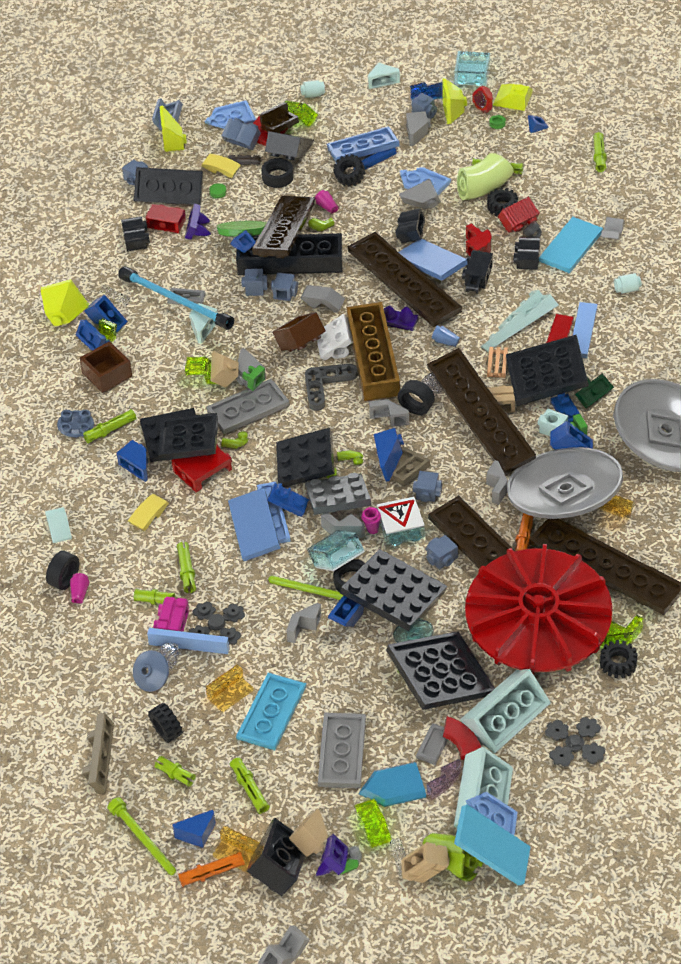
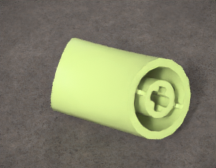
(483, 177)

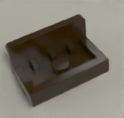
(278, 118)

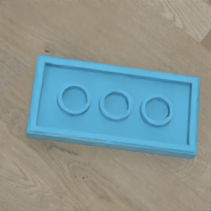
(570, 244)
(271, 711)
(492, 845)

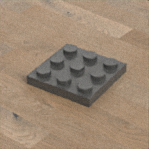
(337, 493)

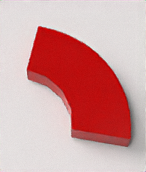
(461, 736)

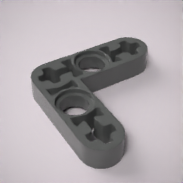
(321, 378)

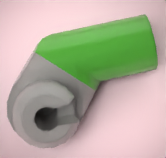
(353, 859)

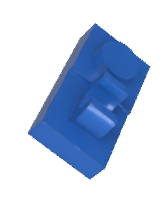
(89, 335)
(563, 404)
(288, 499)

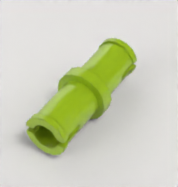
(151, 596)
(175, 771)

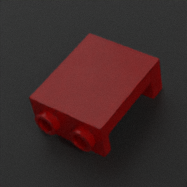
(199, 468)

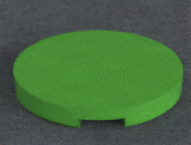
(237, 227)

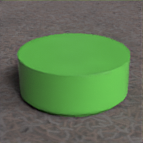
(497, 122)
(217, 190)

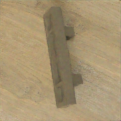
(101, 740)

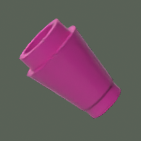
(326, 201)
(371, 519)
(79, 585)

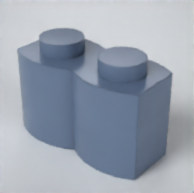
(241, 134)

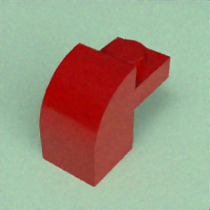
(477, 239)

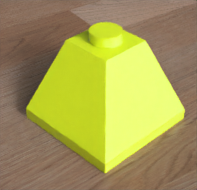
(513, 96)
(452, 101)
(172, 132)
(62, 302)

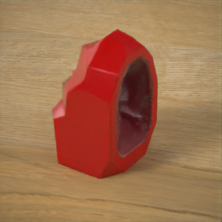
(483, 99)

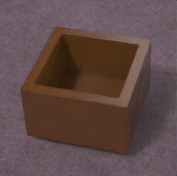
(299, 332)
(105, 367)

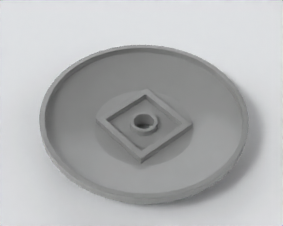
(642, 414)
(565, 483)

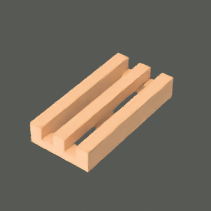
(497, 352)

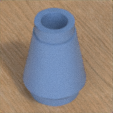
(445, 336)

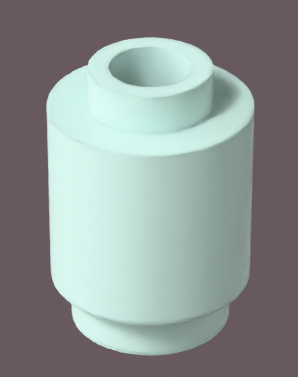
(312, 89)
(627, 283)

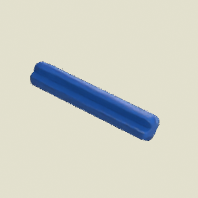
(377, 158)

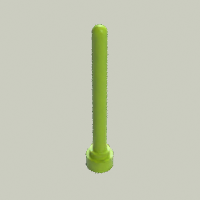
(305, 587)
(118, 808)

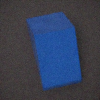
(195, 829)

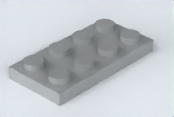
(248, 406)
(342, 750)

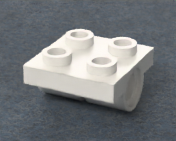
(336, 339)

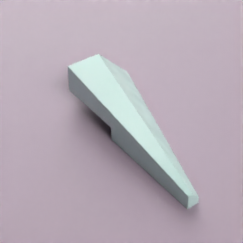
(525, 314)

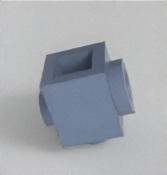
(424, 103)
(129, 171)
(254, 282)
(284, 286)
(427, 486)
(441, 552)

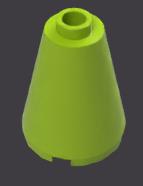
(461, 862)

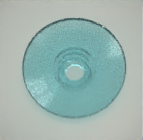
(420, 630)

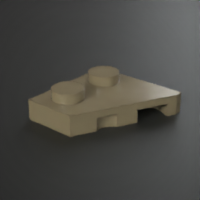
(409, 466)

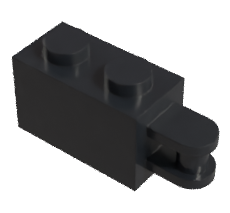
(477, 270)

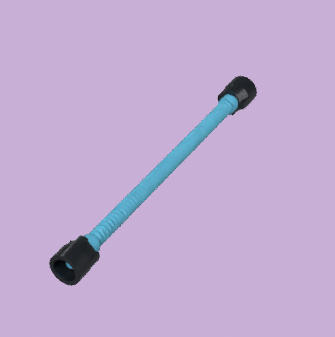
(223, 320)

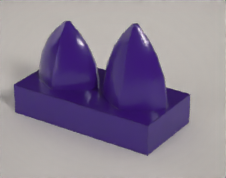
(194, 221)
(403, 320)
(334, 857)

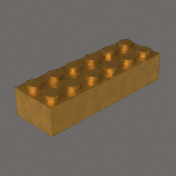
(373, 351)

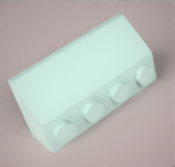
(506, 709)
(482, 774)

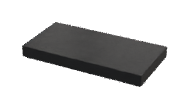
(168, 186)

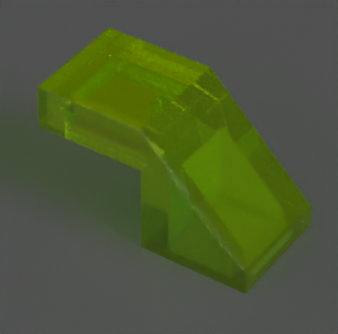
(303, 111)
(199, 366)
(626, 634)
(374, 823)

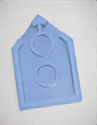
(236, 110)
(421, 174)
(495, 811)

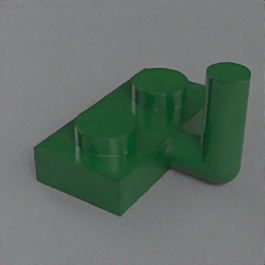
(596, 390)

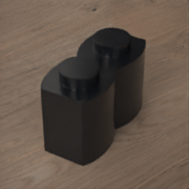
(410, 225)
(135, 234)
(527, 253)

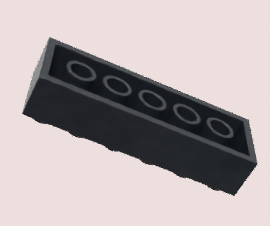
(308, 255)

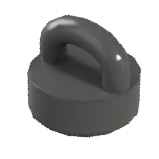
(531, 229)

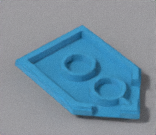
(395, 785)

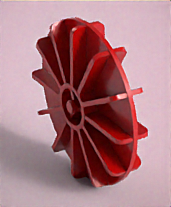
(538, 610)

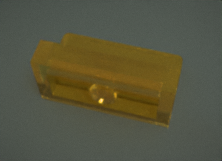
(618, 507)
(228, 689)
(235, 842)

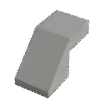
(613, 228)
(316, 295)
(383, 408)
(496, 478)
(348, 524)
(306, 618)
(287, 950)

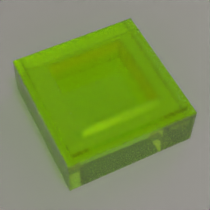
(107, 329)

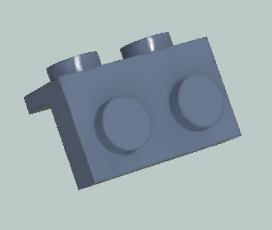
(173, 108)

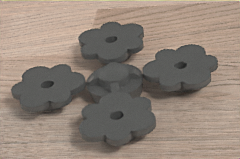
(217, 621)
(575, 743)

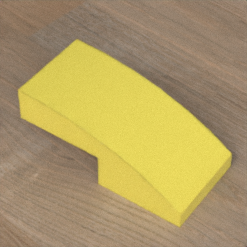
(222, 164)
(147, 511)

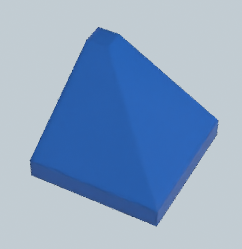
(536, 123)
(243, 242)

